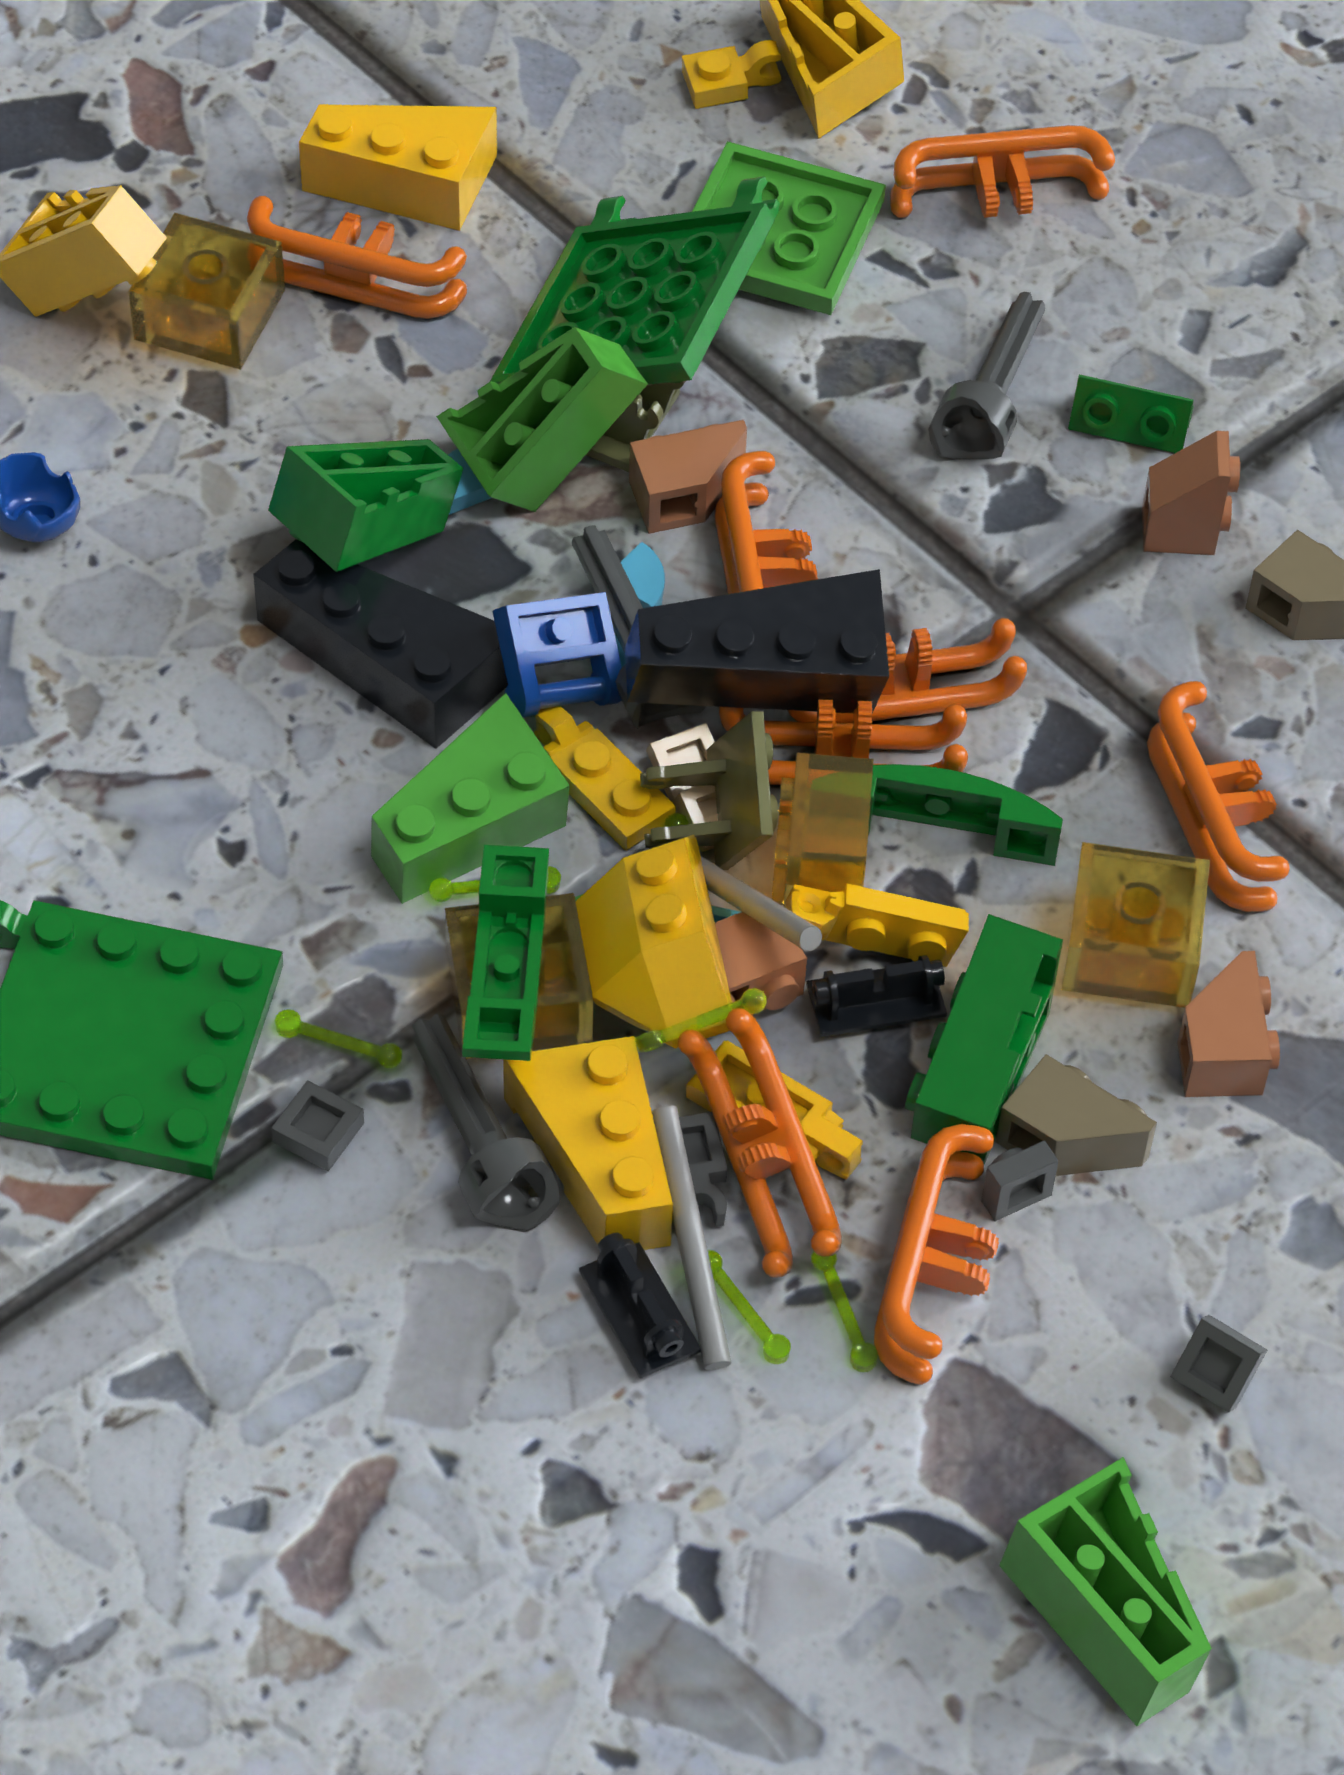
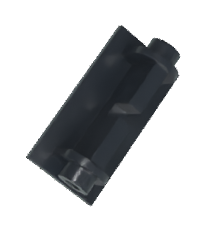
(878, 997)
(638, 1306)

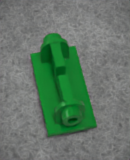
(1130, 414)

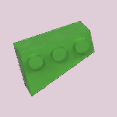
(544, 417)
(478, 792)
(1107, 1592)

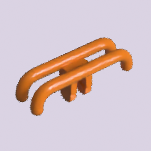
(1001, 159)
(352, 270)
(757, 556)
(910, 675)
(860, 737)
(1212, 803)
(764, 1142)
(923, 1251)

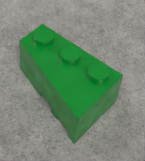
(364, 496)
(989, 1032)

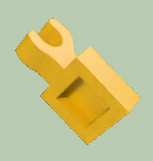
(723, 77)

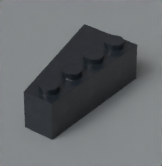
(384, 639)
(764, 647)

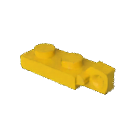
(601, 778)
(882, 921)
(829, 1143)

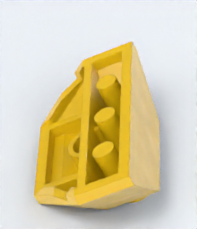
(654, 940)

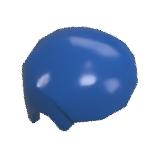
(34, 499)

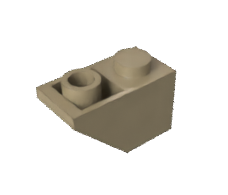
(1300, 590)
(1076, 1119)

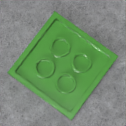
(817, 227)

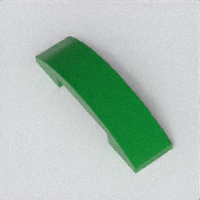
(967, 803)
(507, 953)

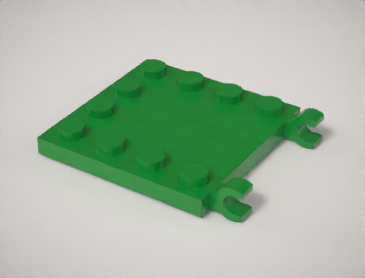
(649, 283)
(127, 1035)

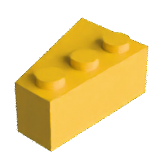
(834, 55)
(401, 158)
(79, 248)
(598, 1134)

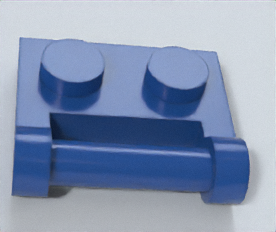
(554, 634)

